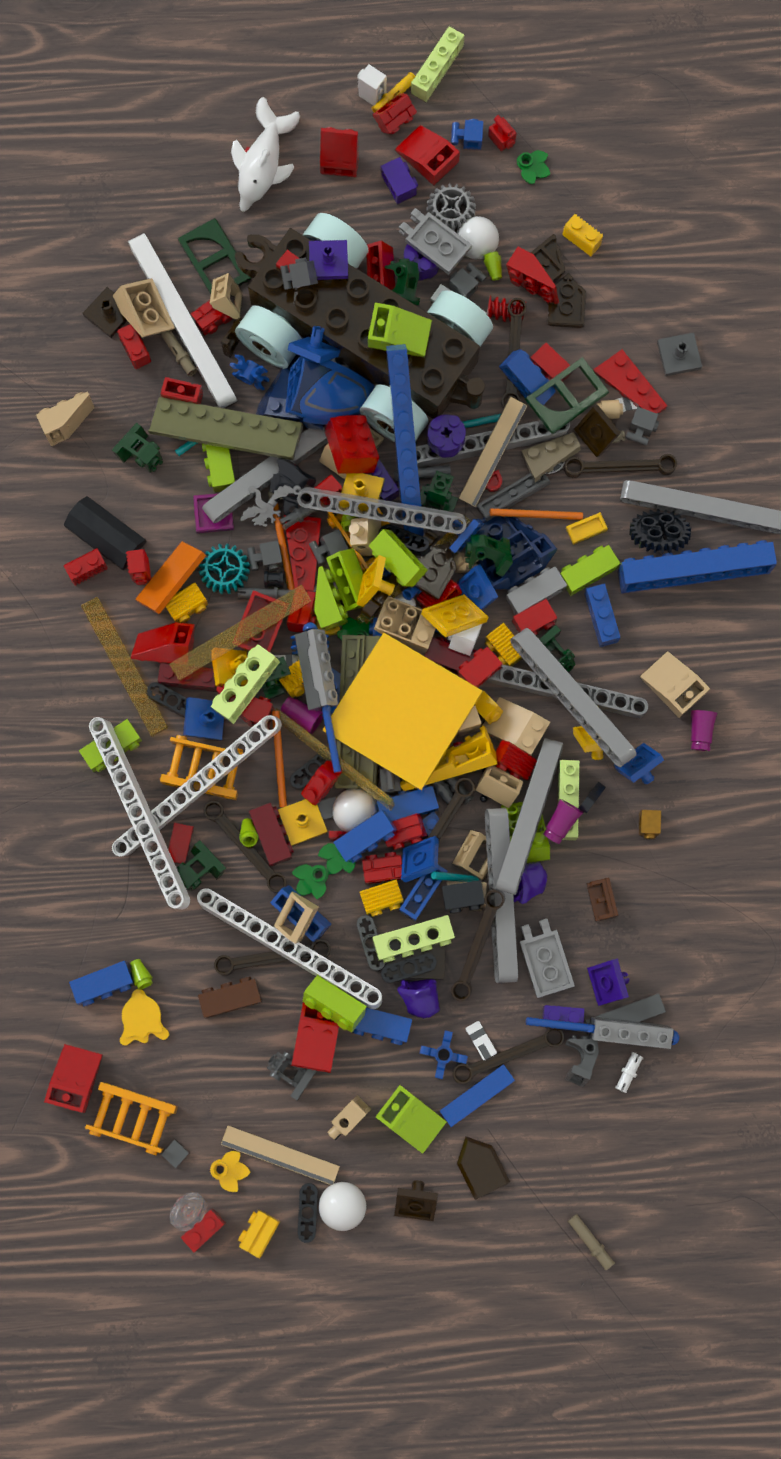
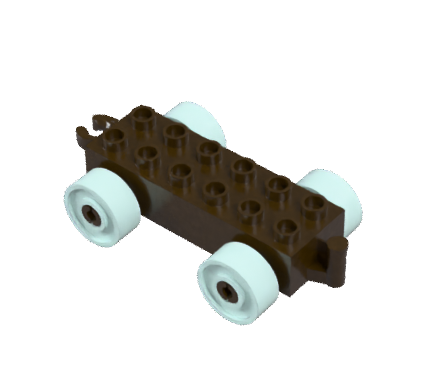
(346, 314)

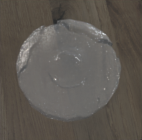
(187, 1211)

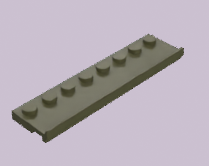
(226, 428)
(354, 654)

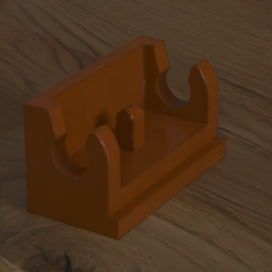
(602, 899)

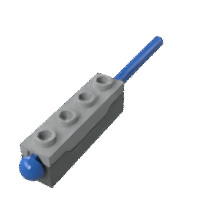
(318, 680)
(617, 1031)

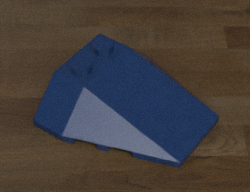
(274, 401)
(529, 551)

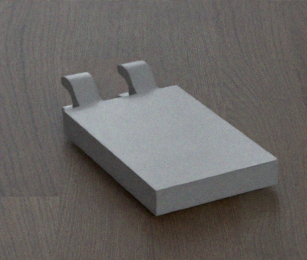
(435, 241)
(545, 960)

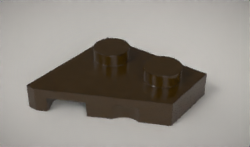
(550, 258)
(230, 340)

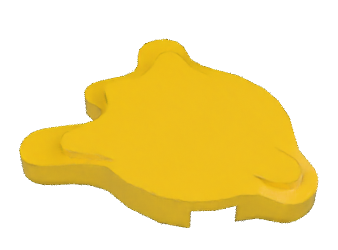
(141, 1018)

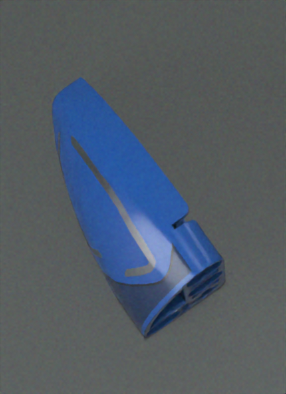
(324, 391)

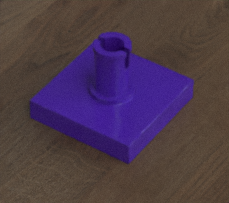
(329, 258)
(608, 982)

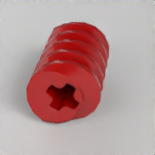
(500, 309)

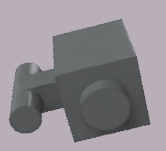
(301, 274)
(466, 283)
(643, 424)
(330, 544)
(269, 555)
(389, 782)

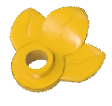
(232, 1171)

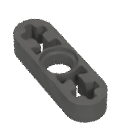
(363, 939)

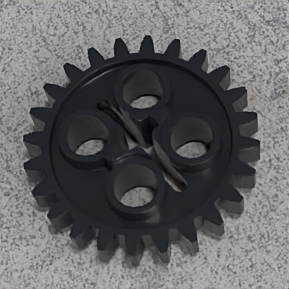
(660, 531)

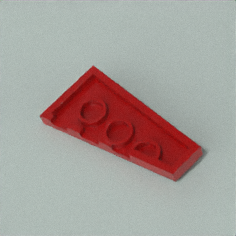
(301, 556)

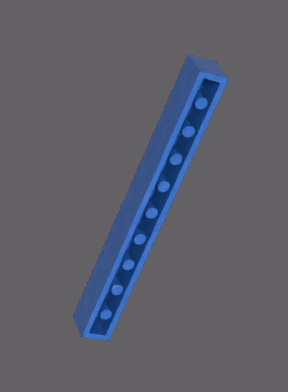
(404, 430)

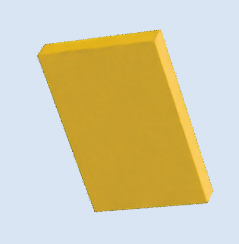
(454, 615)

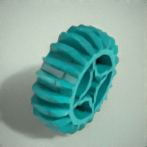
(223, 585)

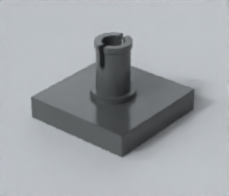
(679, 354)

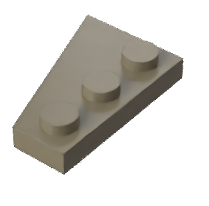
(547, 455)

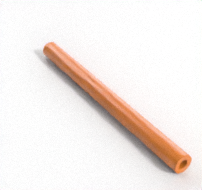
(536, 514)
(283, 550)
(279, 764)

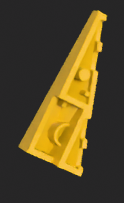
(472, 755)

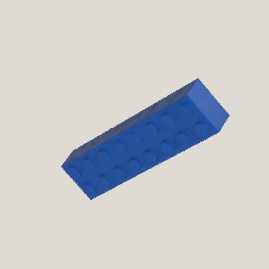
(697, 566)

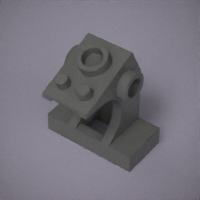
(588, 1051)
(278, 1064)

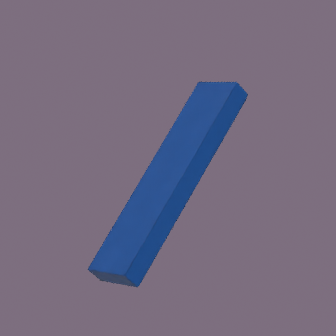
(477, 1095)

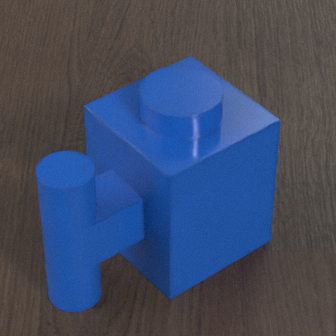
(471, 134)

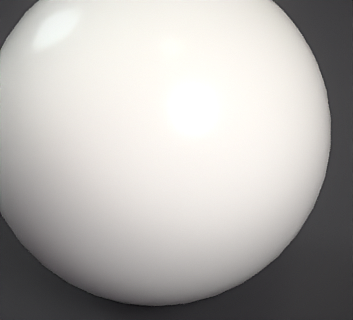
(482, 236)
(353, 808)
(342, 1206)

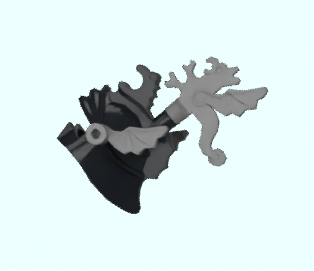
(284, 484)

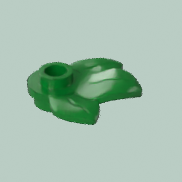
(536, 166)
(353, 628)
(335, 861)
(308, 882)

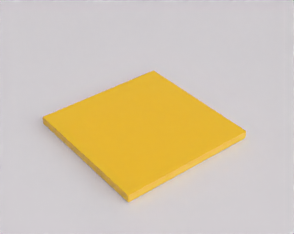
(403, 711)

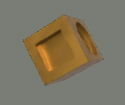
(650, 823)

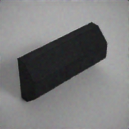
(103, 531)

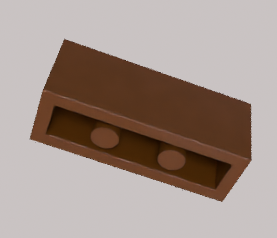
(229, 997)

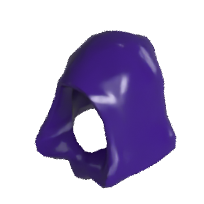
(532, 882)
(420, 997)

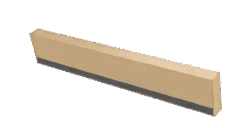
(492, 451)
(280, 1155)

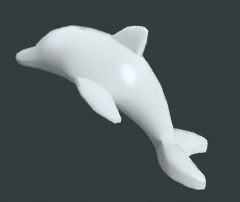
(259, 165)

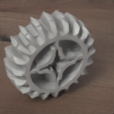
(451, 198)

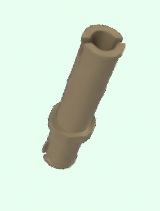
(182, 357)
(591, 1242)

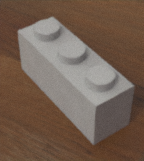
(535, 590)

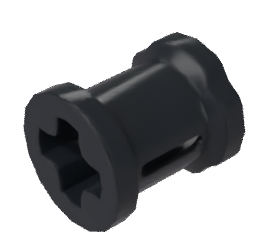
(273, 579)

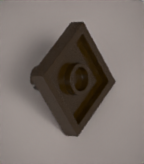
(105, 313)
(597, 430)
(416, 1202)

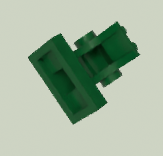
(406, 280)
(147, 455)
(437, 493)
(491, 548)
(550, 643)
(272, 687)
(206, 858)

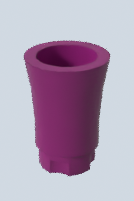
(301, 715)
(702, 729)
(562, 821)

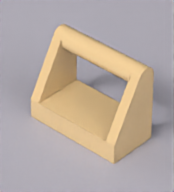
(220, 296)
(468, 852)
(304, 921)

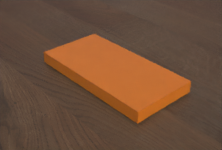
(170, 577)

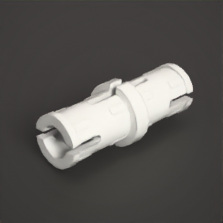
(629, 1072)

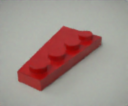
(629, 381)

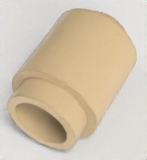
(611, 408)

